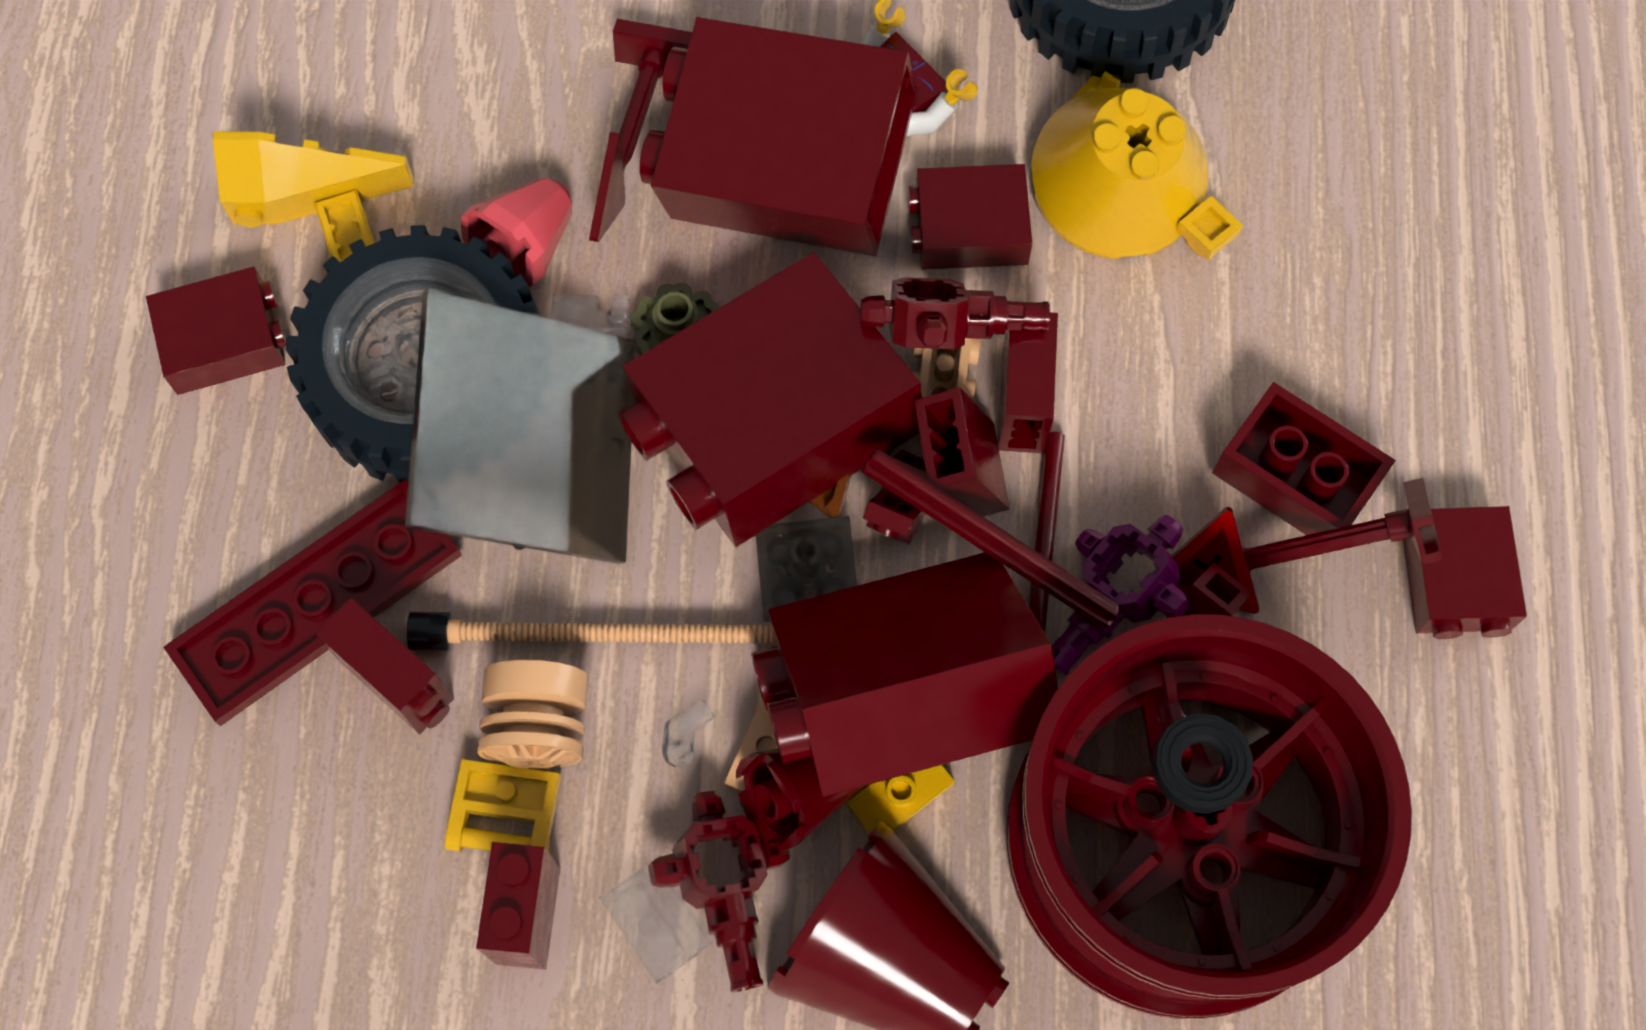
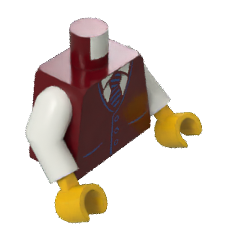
(935, 96)

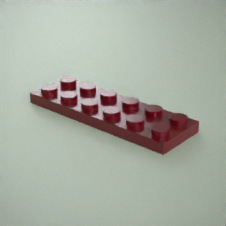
(272, 625)

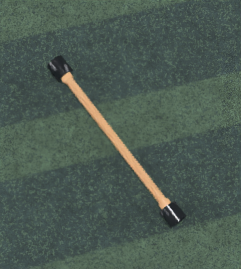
(438, 631)

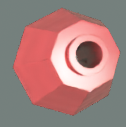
(522, 225)

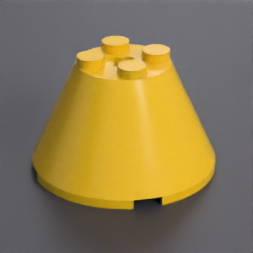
(1118, 172)

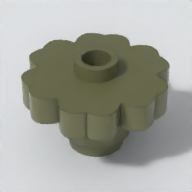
(668, 314)

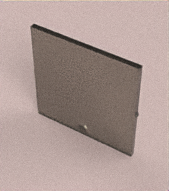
(519, 430)

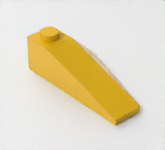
(281, 182)

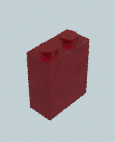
(971, 216)
(216, 330)
(1027, 389)
(962, 451)
(1476, 580)
(386, 666)
(518, 906)

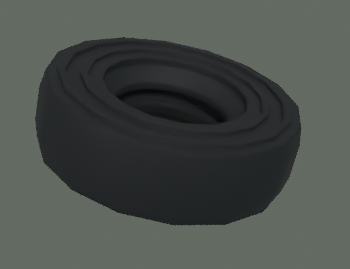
(1229, 744)

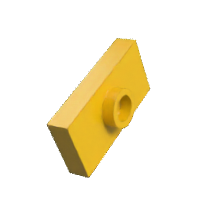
(343, 223)
(899, 797)

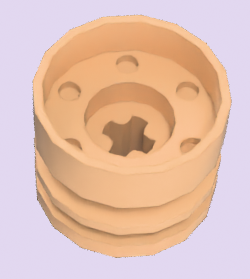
(533, 714)

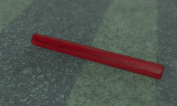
(991, 539)

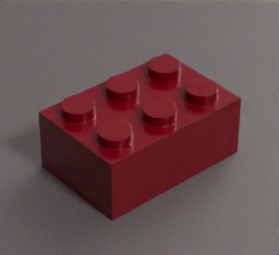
(1302, 464)

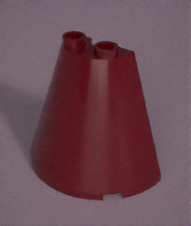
(890, 948)

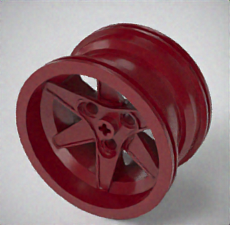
(1311, 715)

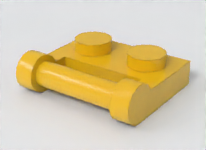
(504, 794)

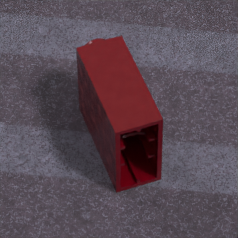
(781, 134)
(769, 401)
(905, 673)

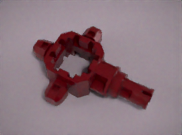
(943, 313)
(728, 907)

